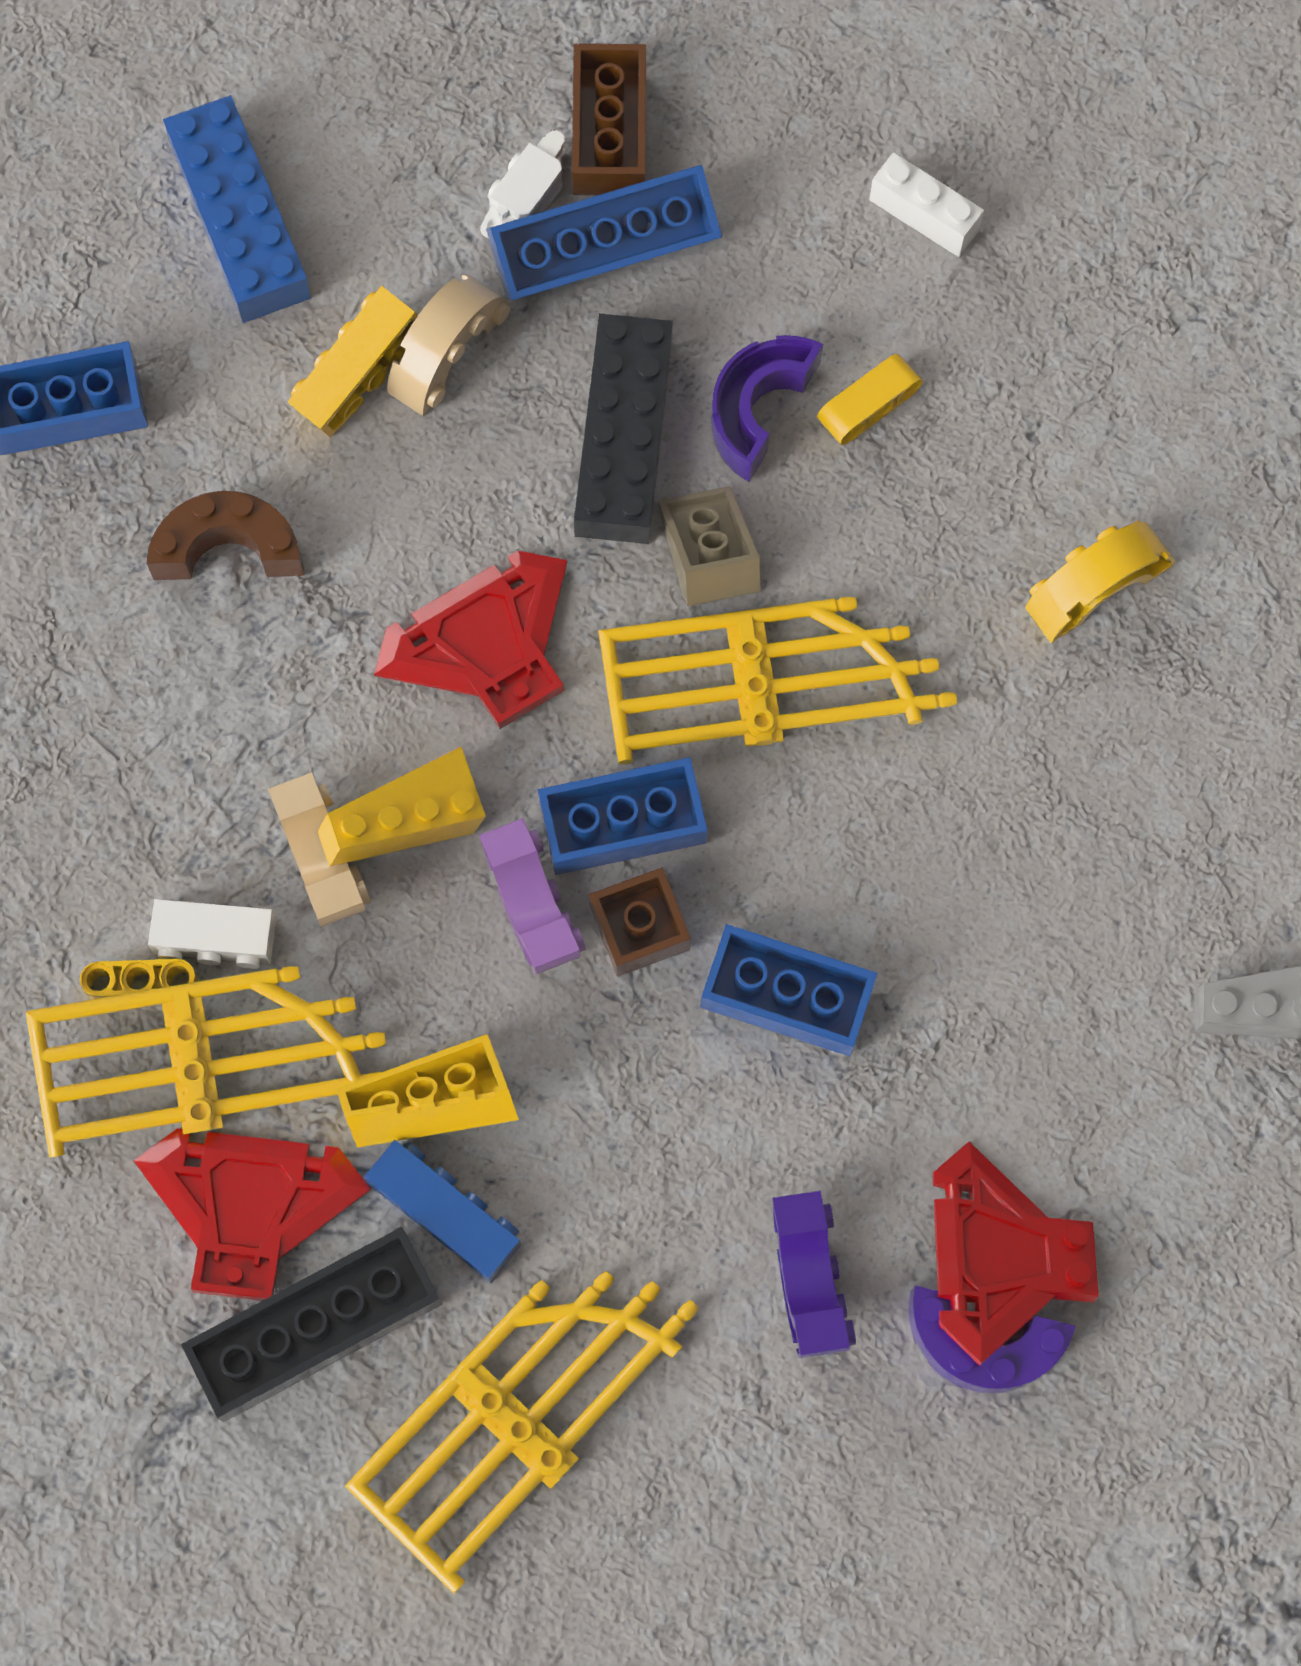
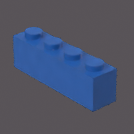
(443, 1210)

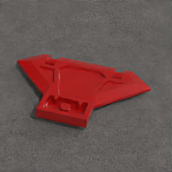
(485, 638)
(247, 1203)
(1002, 1255)

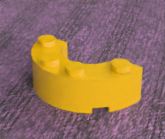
(1095, 575)

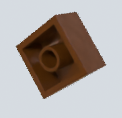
(639, 922)

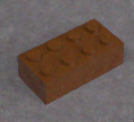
(608, 117)

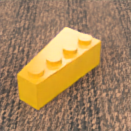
(354, 362)
(409, 812)
(429, 1096)

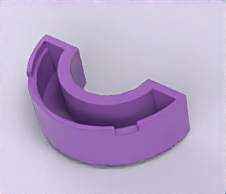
(530, 899)

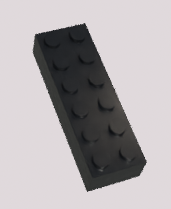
(623, 429)
(311, 1324)

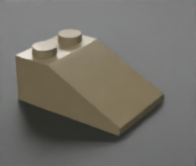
(710, 546)

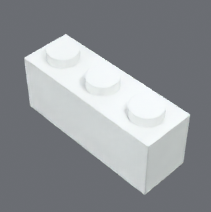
(926, 204)
(212, 933)

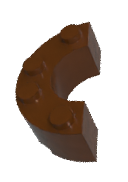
(219, 520)

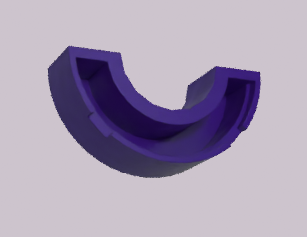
(747, 376)
(808, 1275)
(1004, 1370)

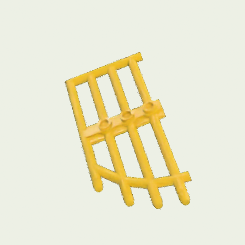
(754, 677)
(191, 1055)
(509, 1420)

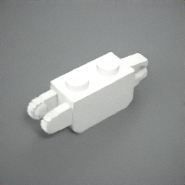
(529, 184)

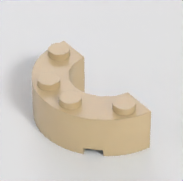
(440, 338)
(333, 890)

